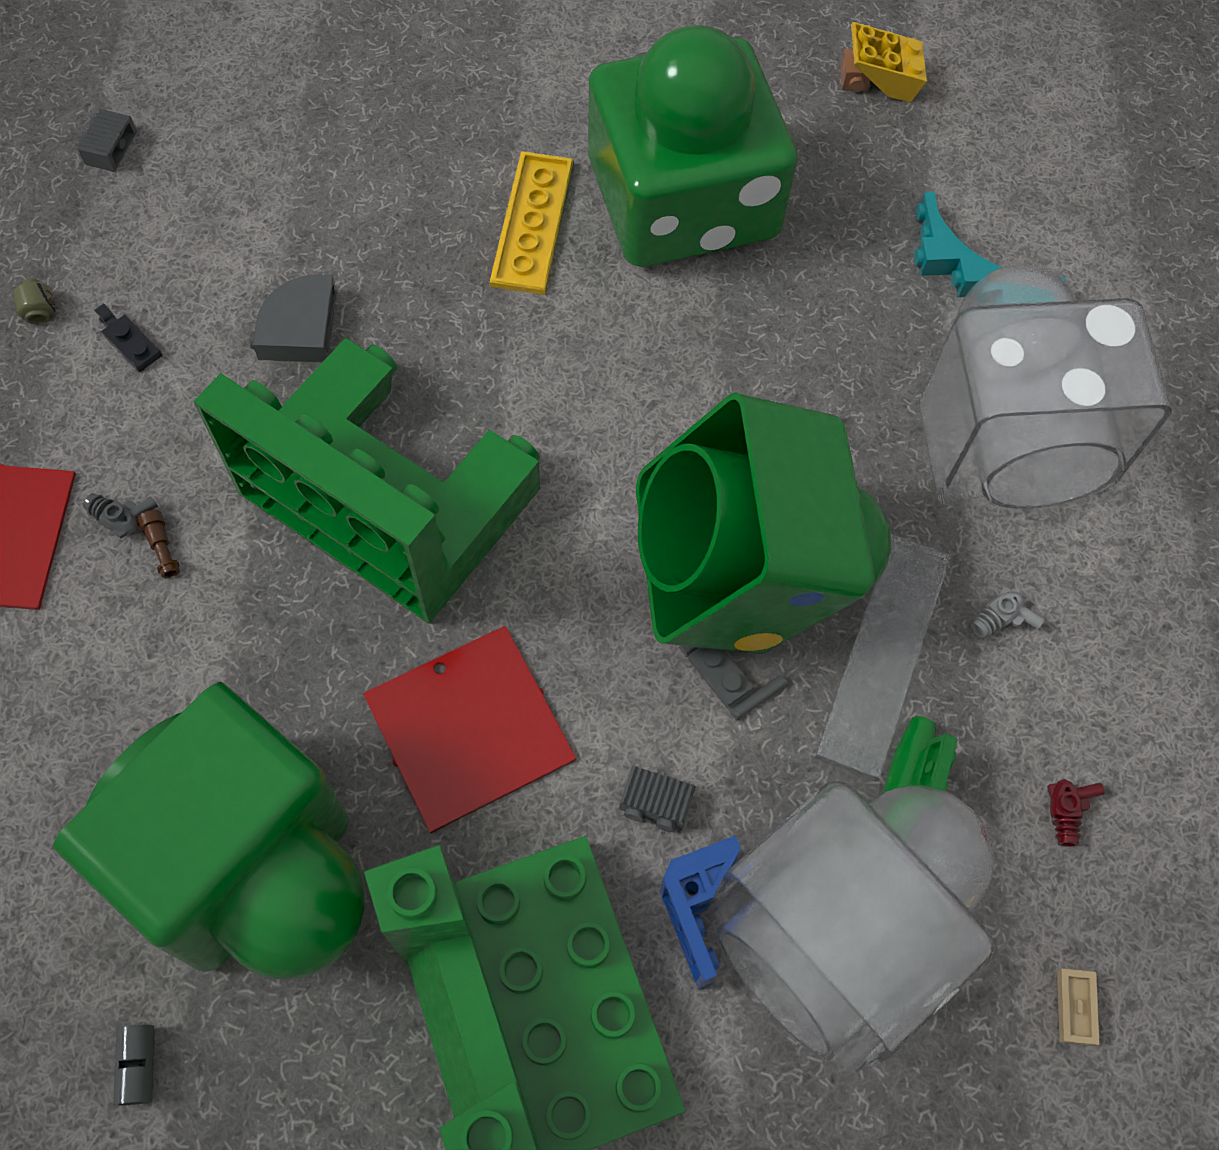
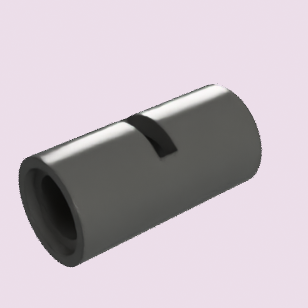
(133, 1065)

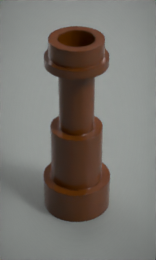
(153, 525)

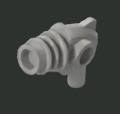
(1001, 612)

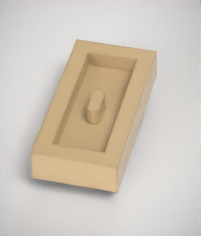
(1078, 1007)

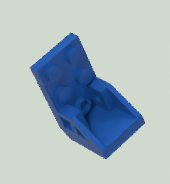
(700, 873)

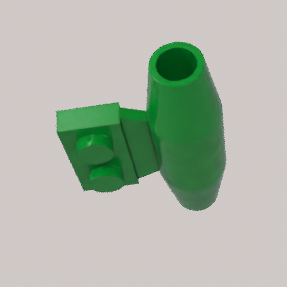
(921, 756)

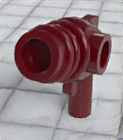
(1068, 806)

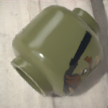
(34, 301)

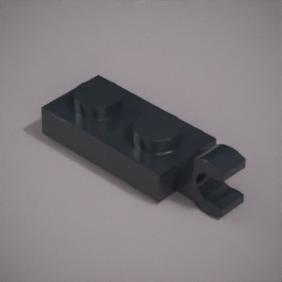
(128, 339)

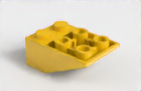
(889, 61)

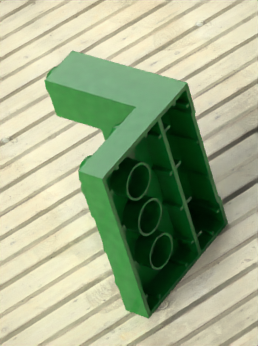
(358, 495)
(527, 1000)

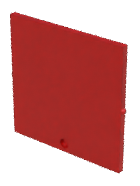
(30, 525)
(468, 730)

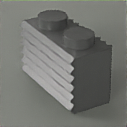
(106, 140)
(656, 799)

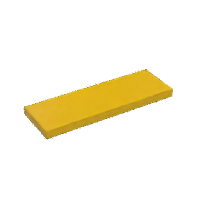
(532, 223)

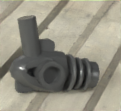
(115, 515)

